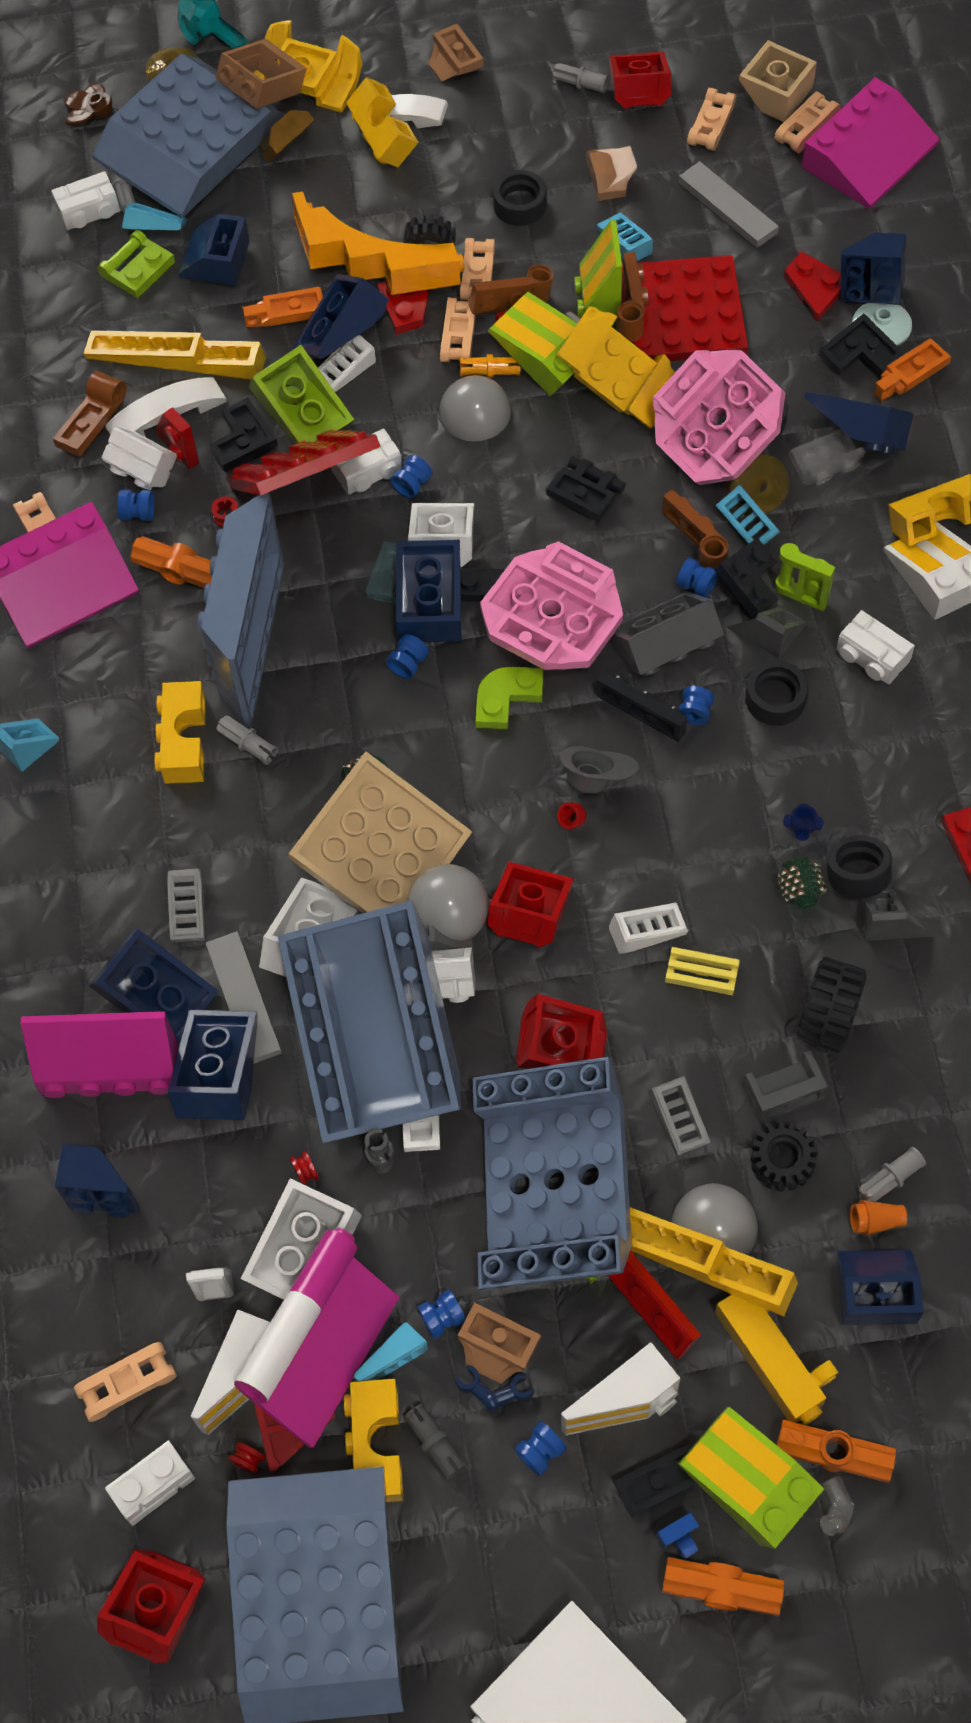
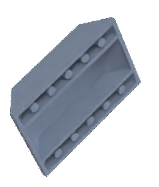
(182, 135)
(242, 603)
(371, 1021)
(313, 1596)

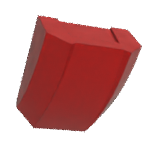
(640, 79)
(529, 904)
(559, 1033)
(150, 1605)

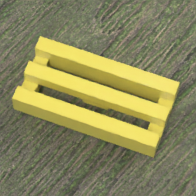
(704, 959)

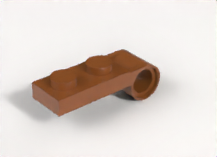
(503, 294)
(631, 313)
(91, 416)
(696, 528)

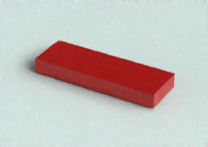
(656, 1307)

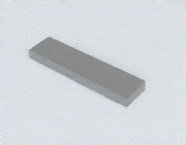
(728, 204)
(242, 990)

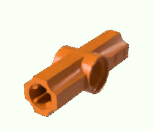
(175, 562)
(861, 1456)
(723, 1586)

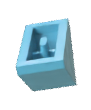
(25, 741)

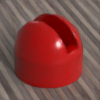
(568, 811)

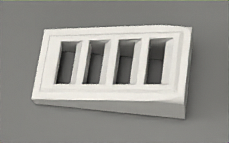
(358, 351)
(628, 937)
(211, 1283)

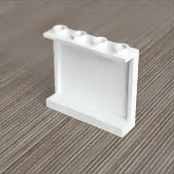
(573, 1678)

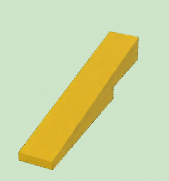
(177, 352)
(712, 1262)

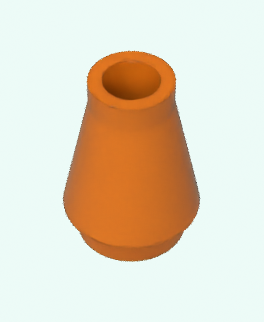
(875, 1217)

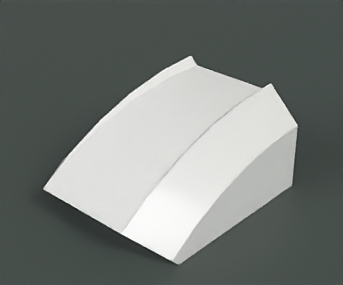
(444, 522)

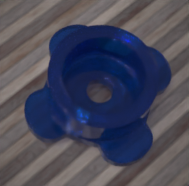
(806, 813)

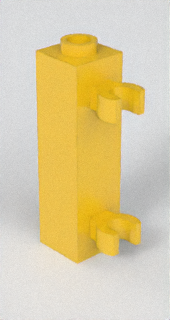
(774, 1360)

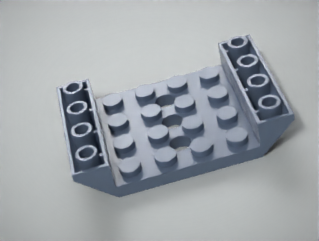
(546, 1125)

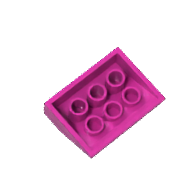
(869, 144)
(62, 575)
(100, 1053)

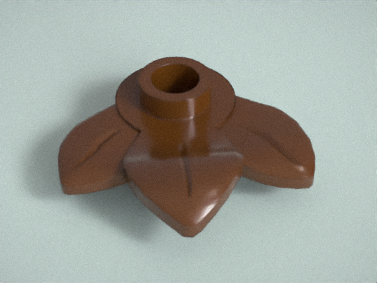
(88, 104)

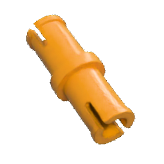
(489, 366)

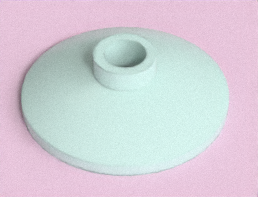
(889, 318)

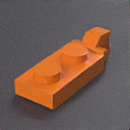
(283, 308)
(911, 369)

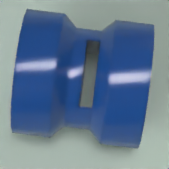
(413, 474)
(135, 505)
(697, 578)
(407, 656)
(441, 1314)
(540, 1448)

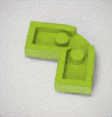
(500, 688)

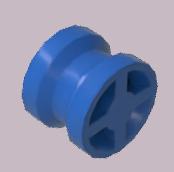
(696, 704)

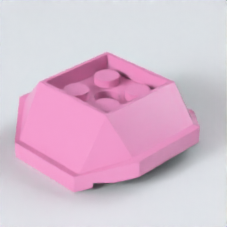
(695, 400)
(560, 584)

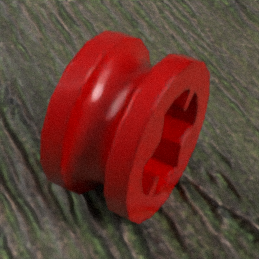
(220, 504)
(304, 1168)
(246, 1458)

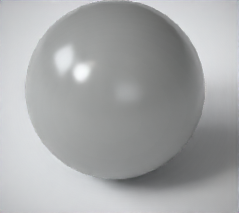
(474, 408)
(451, 901)
(719, 1213)

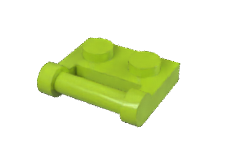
(142, 270)
(813, 581)

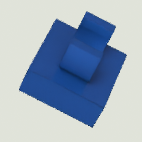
(679, 1535)

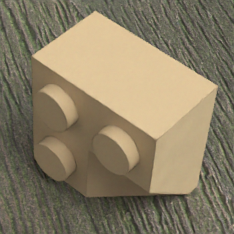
(778, 80)

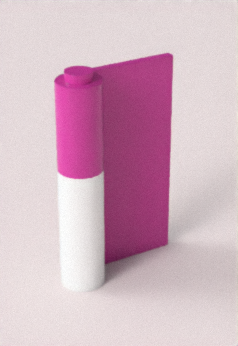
(317, 1339)

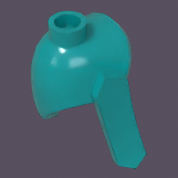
(206, 18)

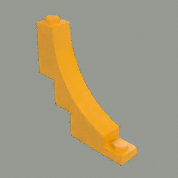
(402, 264)

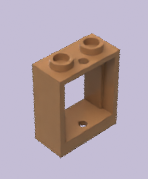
(283, 80)

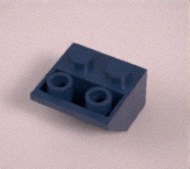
(216, 250)
(874, 269)
(92, 1183)
(879, 1287)

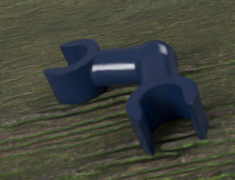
(494, 1400)

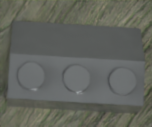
(666, 633)

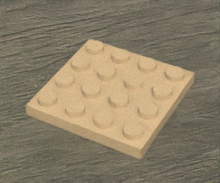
(377, 838)

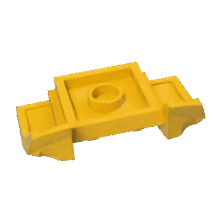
(329, 73)
(615, 366)

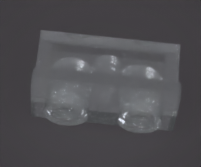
(825, 456)

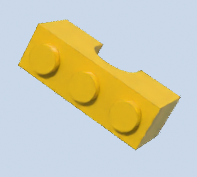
(387, 136)
(916, 516)
(180, 707)
(372, 1407)

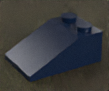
(342, 314)
(876, 425)
(429, 590)
(150, 979)
(214, 1065)

